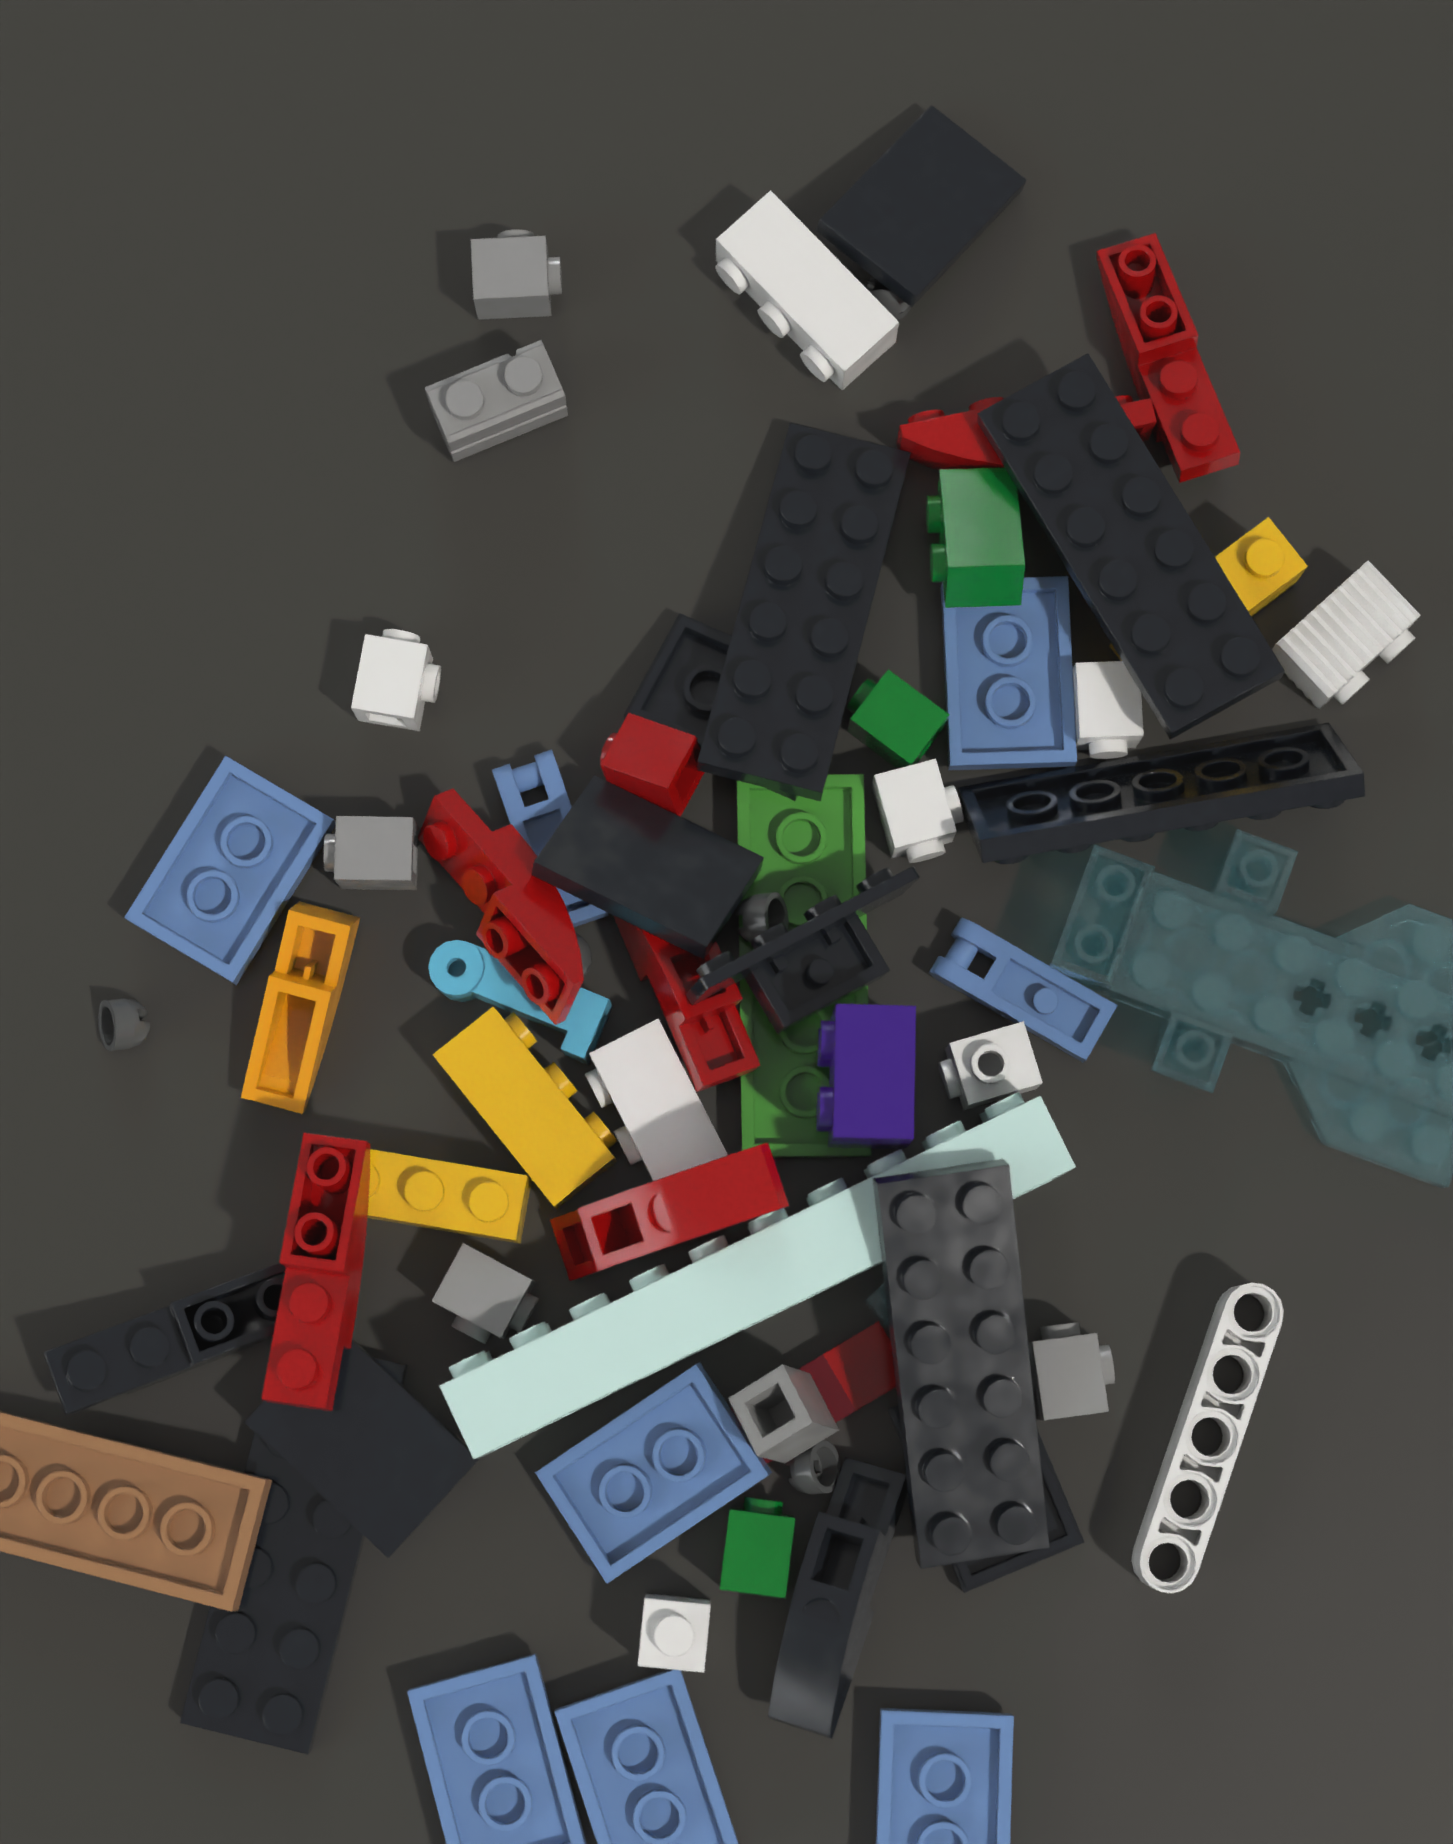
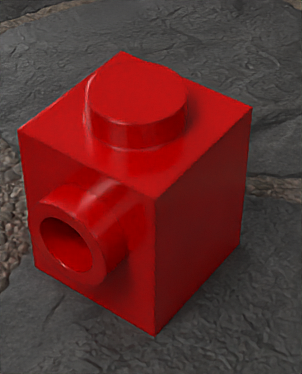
(653, 762)

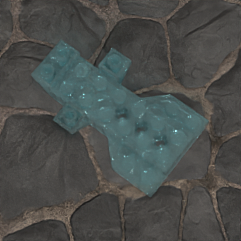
(1229, 975)

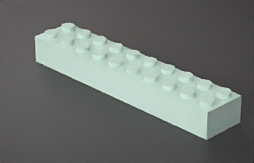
(724, 1286)

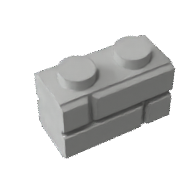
(497, 401)

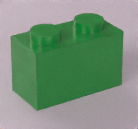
(978, 538)

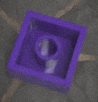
(869, 1076)

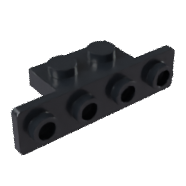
(814, 963)

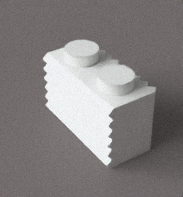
(1345, 635)

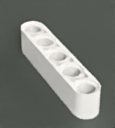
(1231, 1413)

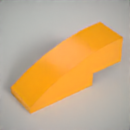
(299, 1006)

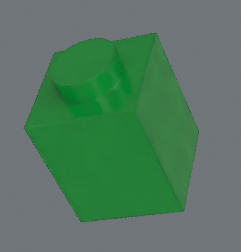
(895, 720)
(757, 1548)

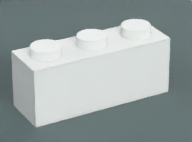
(804, 292)
(655, 1101)

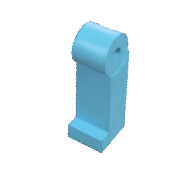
(471, 972)

